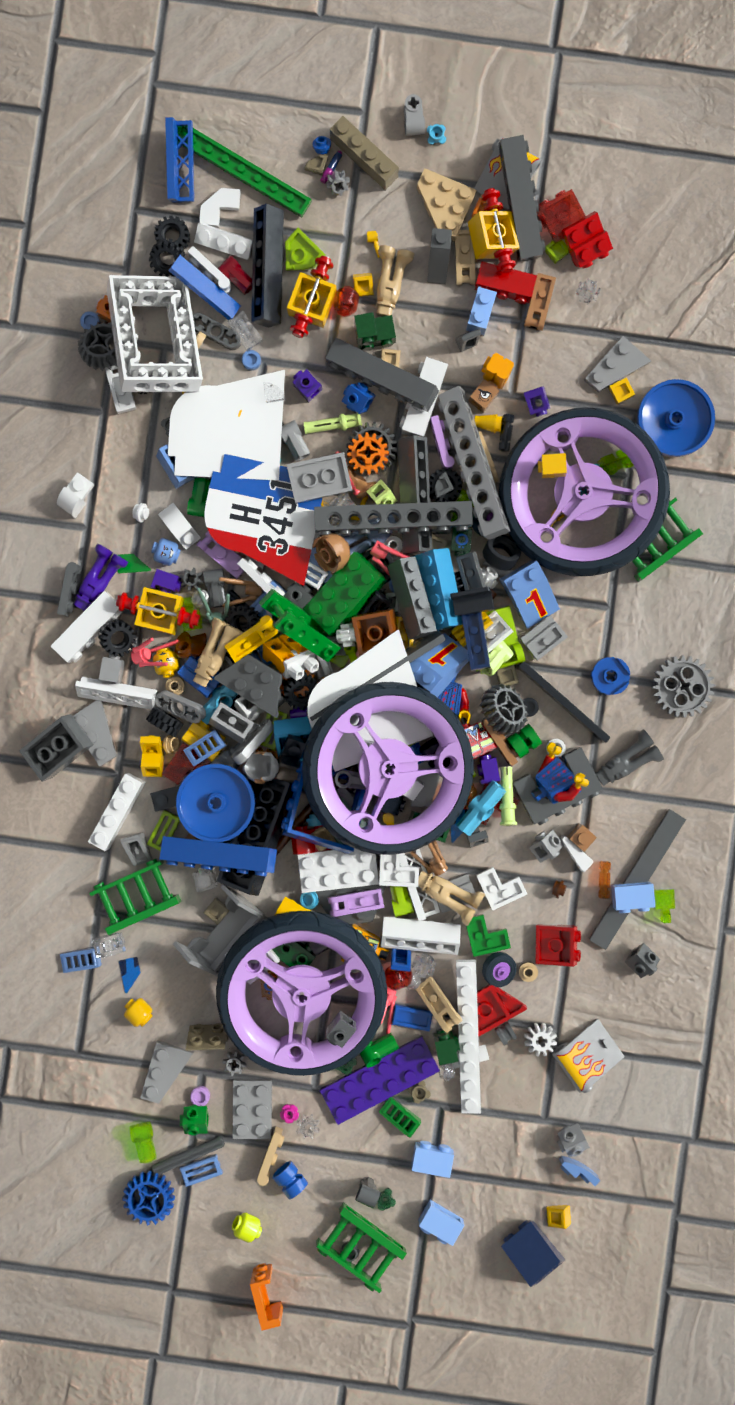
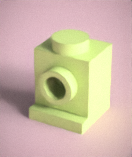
(385, 497)

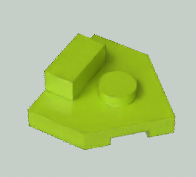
(301, 252)

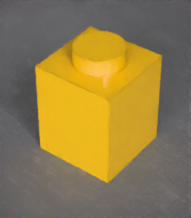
(552, 465)

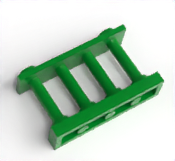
(673, 546)
(298, 625)
(133, 915)
(378, 1237)

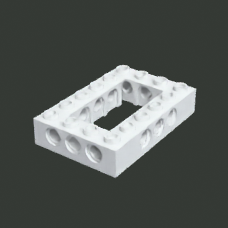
(159, 292)

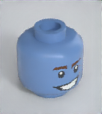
(165, 552)

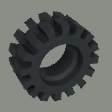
(172, 223)
(160, 247)
(454, 479)
(247, 612)
(109, 630)
(292, 684)
(164, 721)

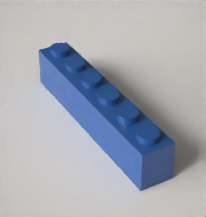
(218, 854)

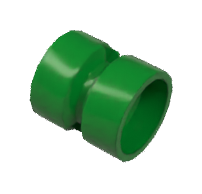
(517, 743)

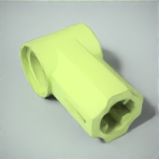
(498, 656)

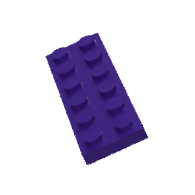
(373, 1085)

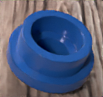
(321, 145)

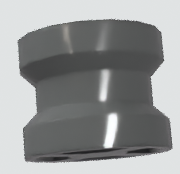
(505, 1033)

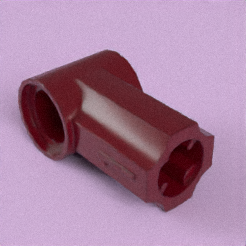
(236, 275)

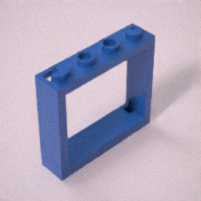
(292, 804)

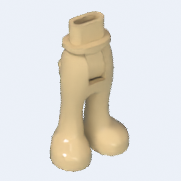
(387, 290)
(211, 660)
(440, 891)

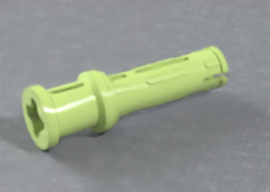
(309, 427)
(507, 807)

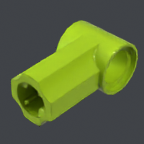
(401, 901)

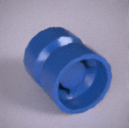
(289, 1179)

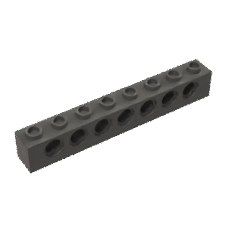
(462, 509)

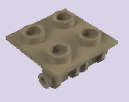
(206, 1037)

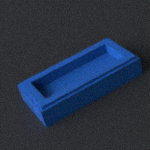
(412, 1017)

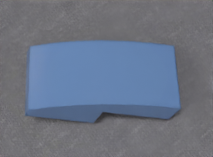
(574, 1167)

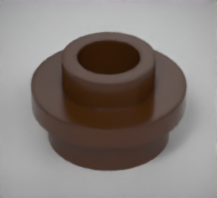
(559, 889)

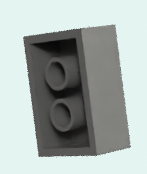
(56, 747)

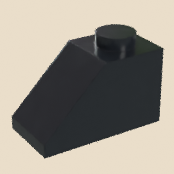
(394, 805)

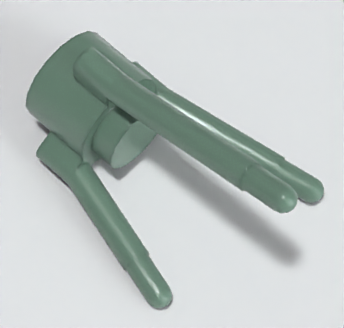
(209, 614)

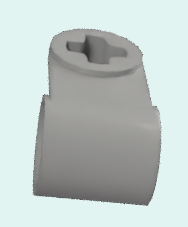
(413, 117)

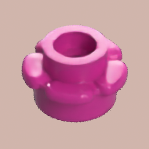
(289, 1108)

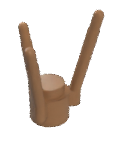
(251, 588)
(437, 864)

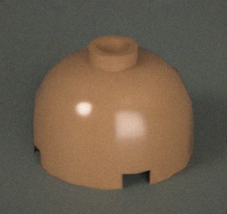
(332, 552)

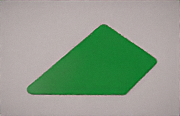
(134, 564)

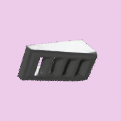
(468, 340)

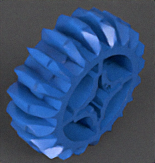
(141, 1183)

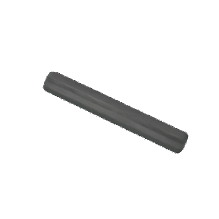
(188, 1155)

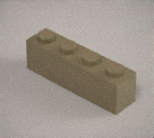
(364, 153)

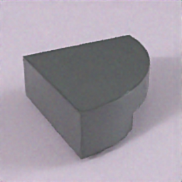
(443, 486)

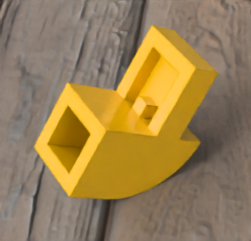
(152, 756)

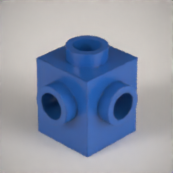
(358, 397)

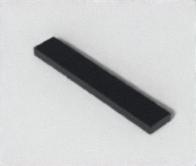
(563, 702)

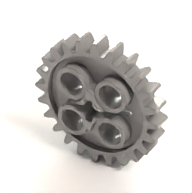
(697, 676)

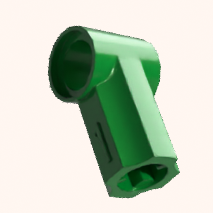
(197, 502)
(378, 1049)

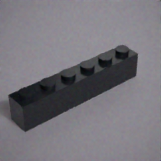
(267, 265)

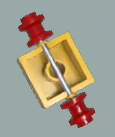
(494, 232)
(312, 298)
(158, 610)

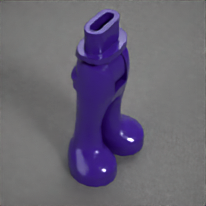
(92, 586)

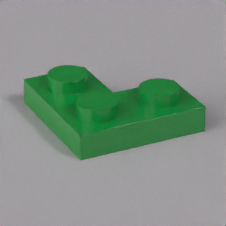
(486, 942)

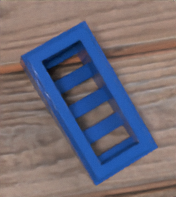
(400, 959)

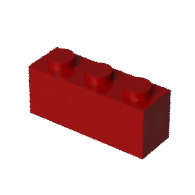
(511, 285)

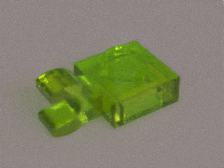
(189, 606)
(664, 901)

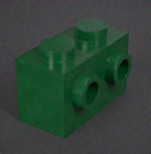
(295, 954)
(446, 1047)

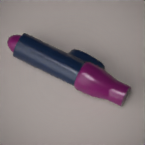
(331, 167)

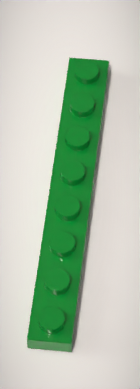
(247, 172)

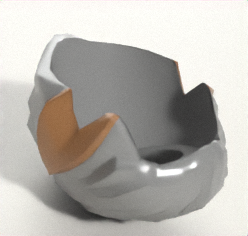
(261, 767)

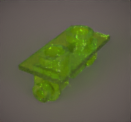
(612, 465)

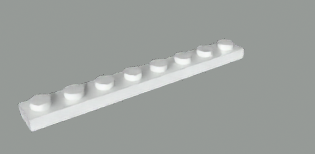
(468, 1036)

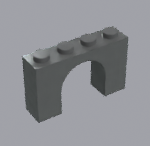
(541, 810)

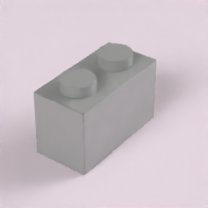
(231, 723)

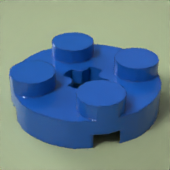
(621, 676)

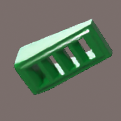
(396, 1122)

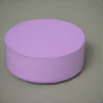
(200, 1096)

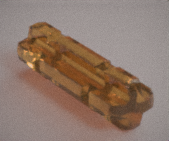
(604, 879)

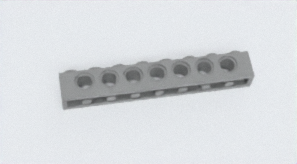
(448, 402)

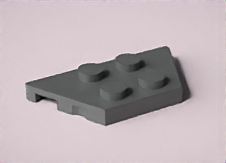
(254, 682)
(355, 918)

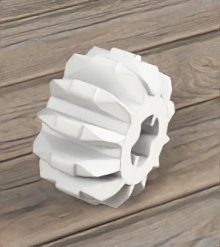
(547, 1036)

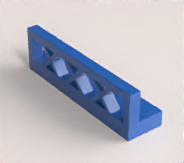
(172, 160)

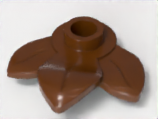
(189, 645)

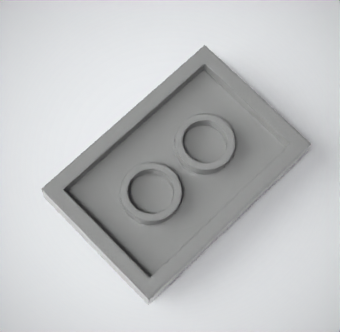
(319, 477)
(252, 1108)

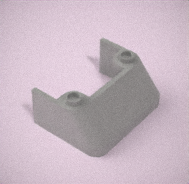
(210, 952)

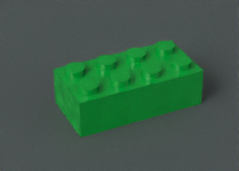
(345, 594)

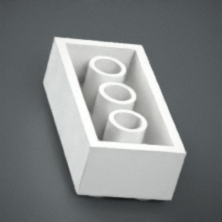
(337, 870)

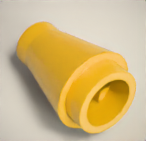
(489, 422)

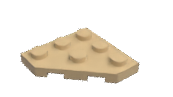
(445, 200)

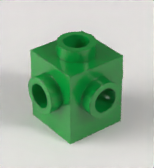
(195, 1120)

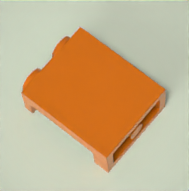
(268, 1314)

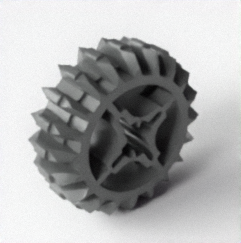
(93, 351)
(378, 431)
(503, 709)

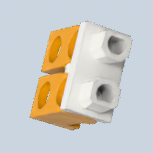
(290, 657)

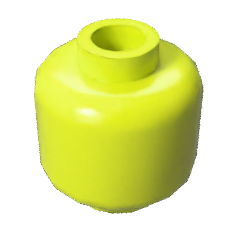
(246, 1227)

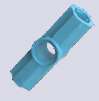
(214, 701)
(481, 808)

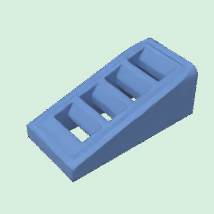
(221, 744)
(96, 961)

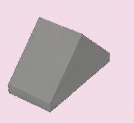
(137, 849)

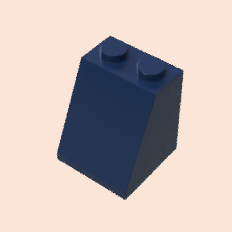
(532, 1253)

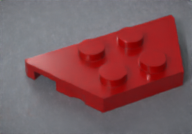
(496, 1007)

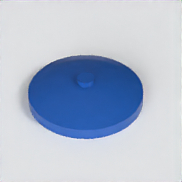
(677, 417)
(215, 802)

